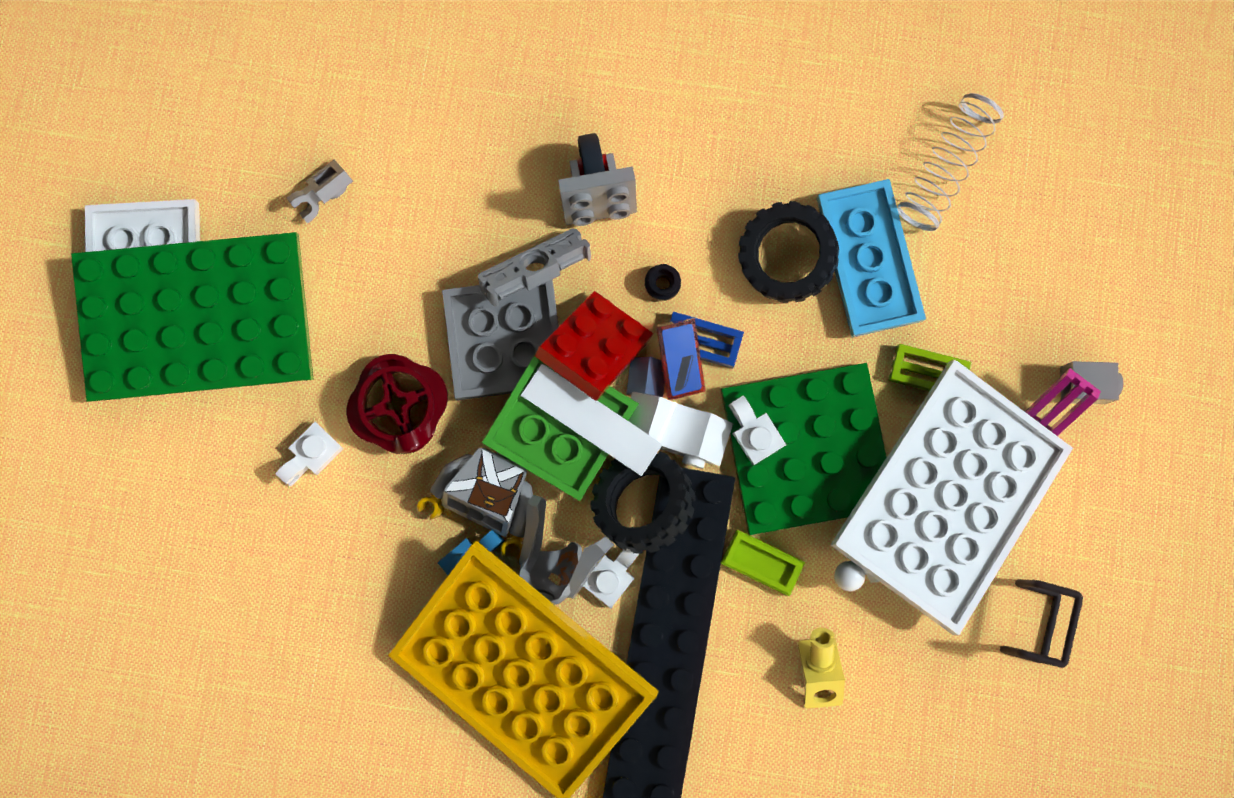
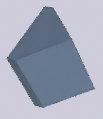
(646, 376)

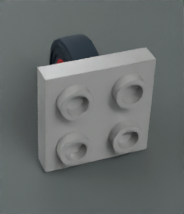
(596, 186)

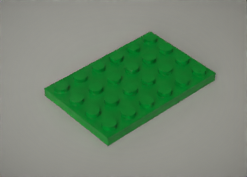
(192, 316)

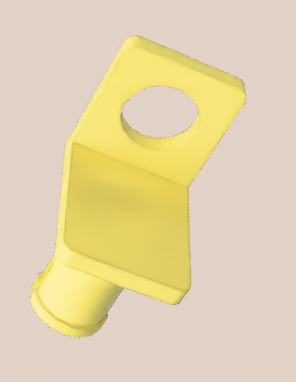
(821, 669)

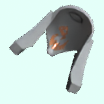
(567, 563)

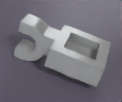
(324, 185)

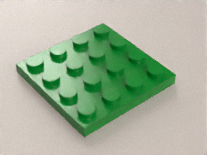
(828, 453)

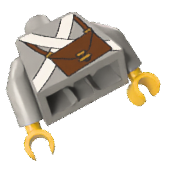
(486, 491)

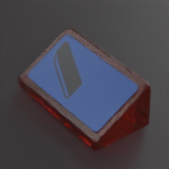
(681, 358)

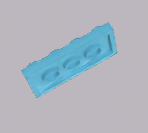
(873, 259)

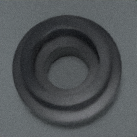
(662, 271)

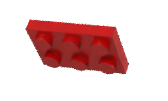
(594, 345)

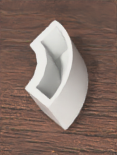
(682, 430)

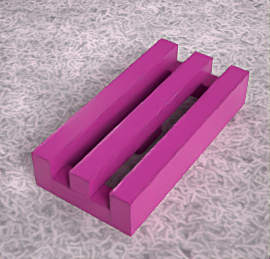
(1081, 385)

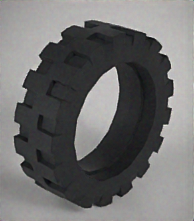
(771, 218)
(664, 527)

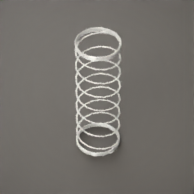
(971, 113)

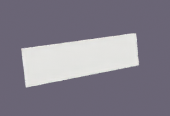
(591, 419)

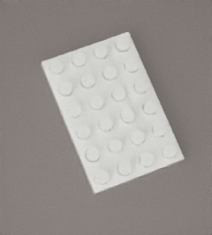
(952, 497)

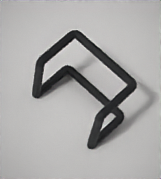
(1055, 591)

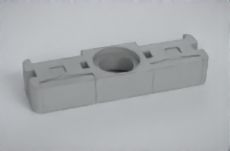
(513, 276)

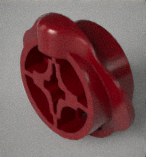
(360, 416)

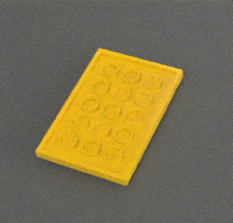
(522, 672)

